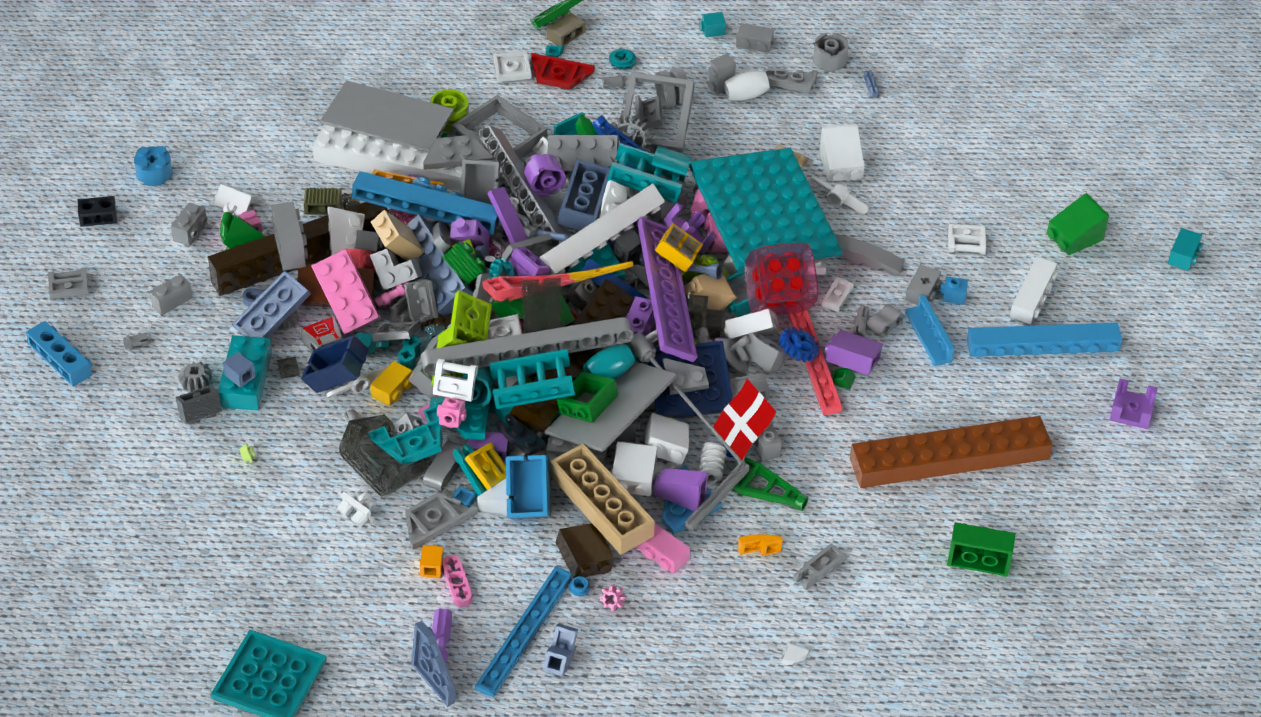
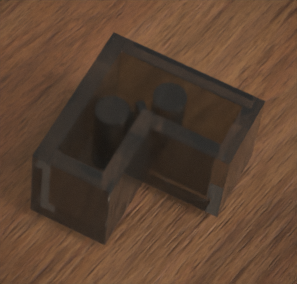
(701, 317)

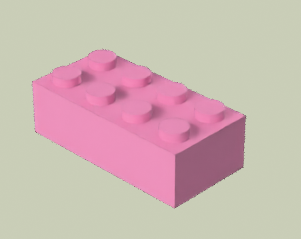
(346, 292)

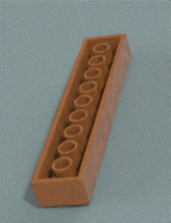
(950, 451)

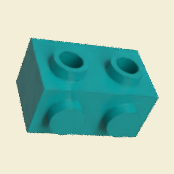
(1185, 249)

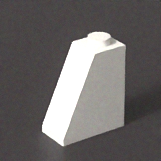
(760, 322)

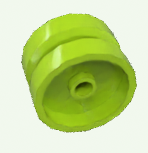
(452, 99)

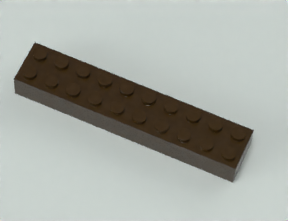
(260, 258)
(606, 304)

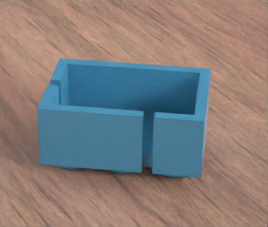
(529, 486)

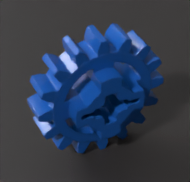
(799, 344)

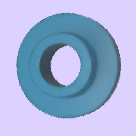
(579, 581)

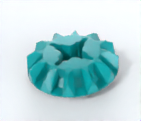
(619, 54)
(499, 266)

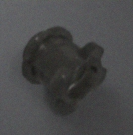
(348, 201)

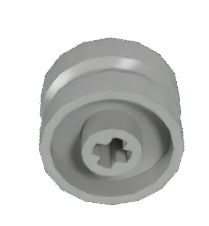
(671, 94)

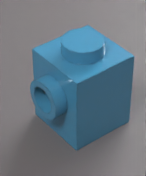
(954, 290)

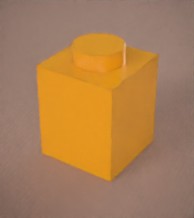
(431, 561)

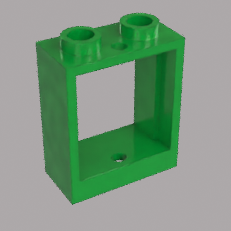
(603, 389)

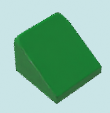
(843, 378)

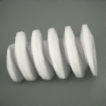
(713, 461)

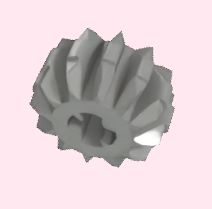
(195, 376)

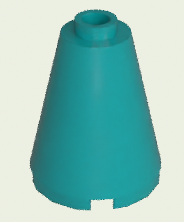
(482, 389)

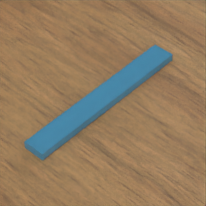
(524, 632)

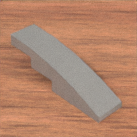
(871, 255)

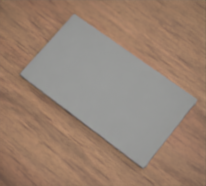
(387, 116)
(636, 391)

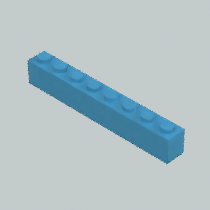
(422, 201)
(1044, 339)

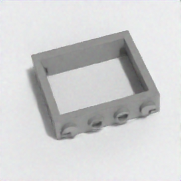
(689, 85)
(514, 114)

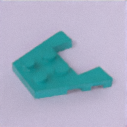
(412, 444)

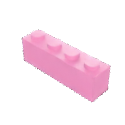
(665, 550)

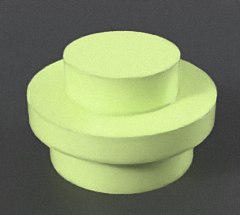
(247, 453)

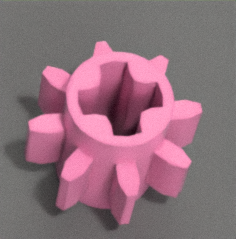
(607, 597)

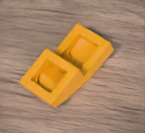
(765, 543)

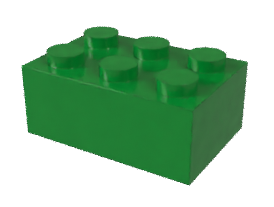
(981, 549)

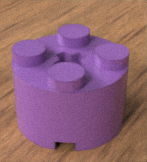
(544, 174)

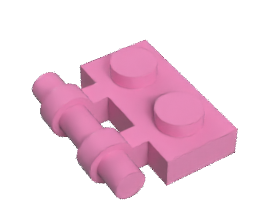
(386, 298)

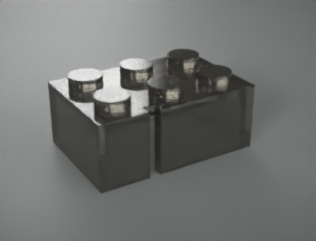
(541, 304)

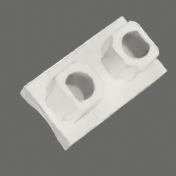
(362, 513)

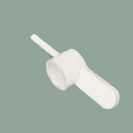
(839, 194)
(359, 384)

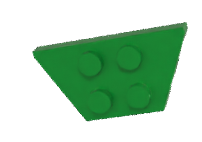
(551, 14)

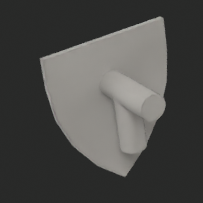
(736, 354)

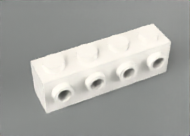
(1034, 290)

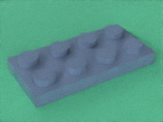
(272, 307)

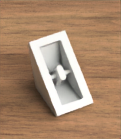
(494, 499)

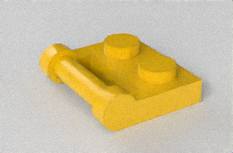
(484, 466)

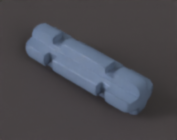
(871, 84)

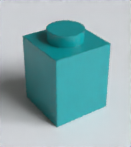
(713, 24)

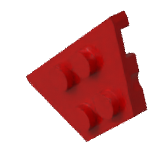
(559, 71)

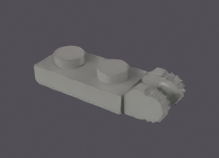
(820, 565)

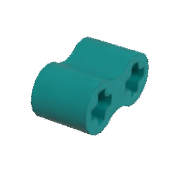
(409, 352)

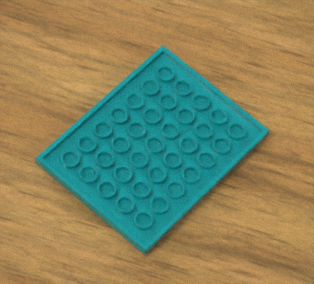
(763, 203)

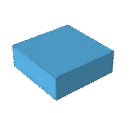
(466, 496)

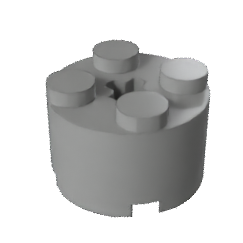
(830, 51)

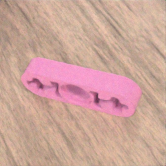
(455, 588)

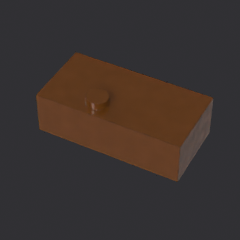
(308, 279)

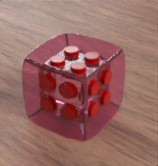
(781, 278)

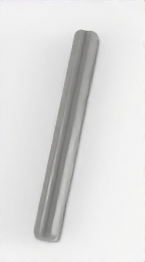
(716, 496)

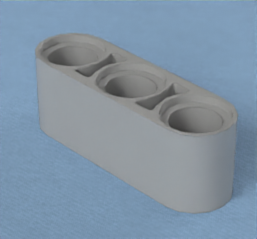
(442, 467)

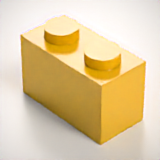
(391, 383)

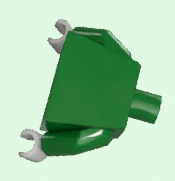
(236, 230)

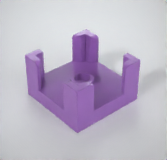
(691, 226)
(1132, 407)

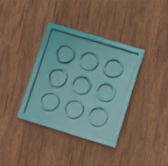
(268, 676)

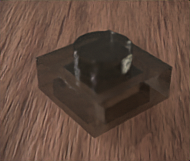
(288, 367)

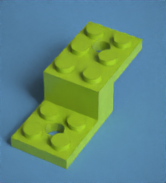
(463, 327)

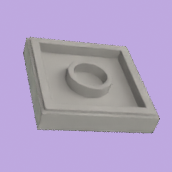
(396, 331)

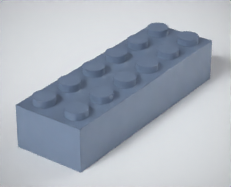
(436, 269)

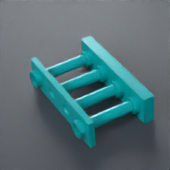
(640, 180)
(535, 391)

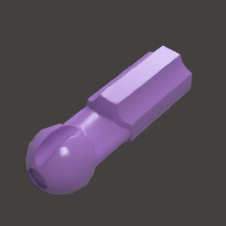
(442, 628)

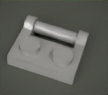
(68, 283)

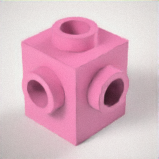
(451, 412)

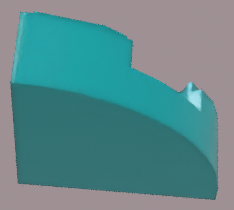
(554, 51)

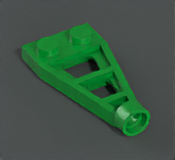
(743, 487)

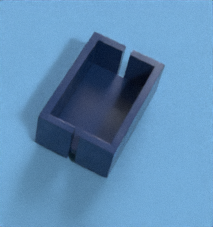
(335, 364)

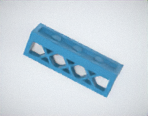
(930, 332)

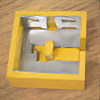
(678, 247)

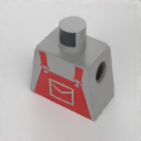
(320, 333)

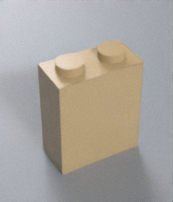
(397, 236)

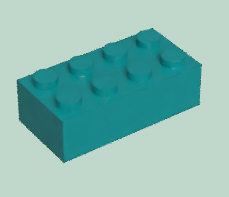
(248, 397)

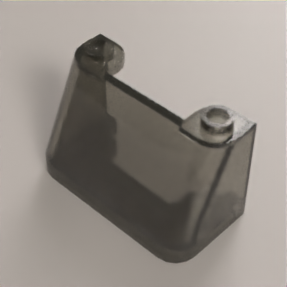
(374, 464)

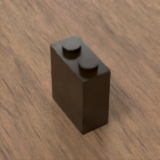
(584, 550)

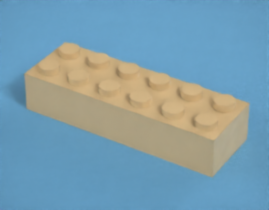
(602, 499)

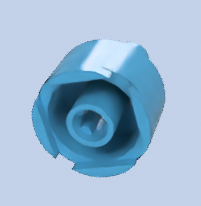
(153, 165)

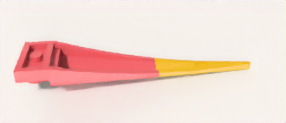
(509, 287)

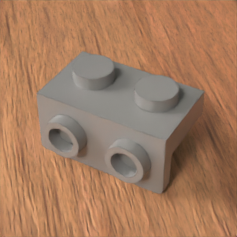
(649, 111)

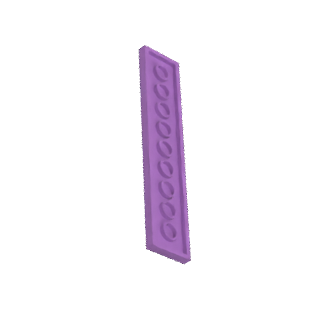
(667, 295)

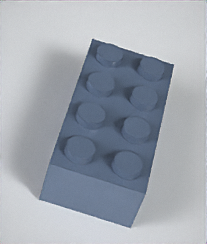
(583, 195)

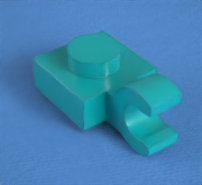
(367, 340)

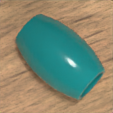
(610, 361)

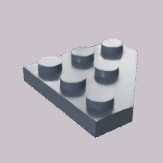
(430, 663)

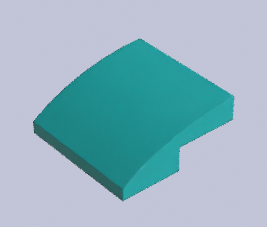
(671, 160)

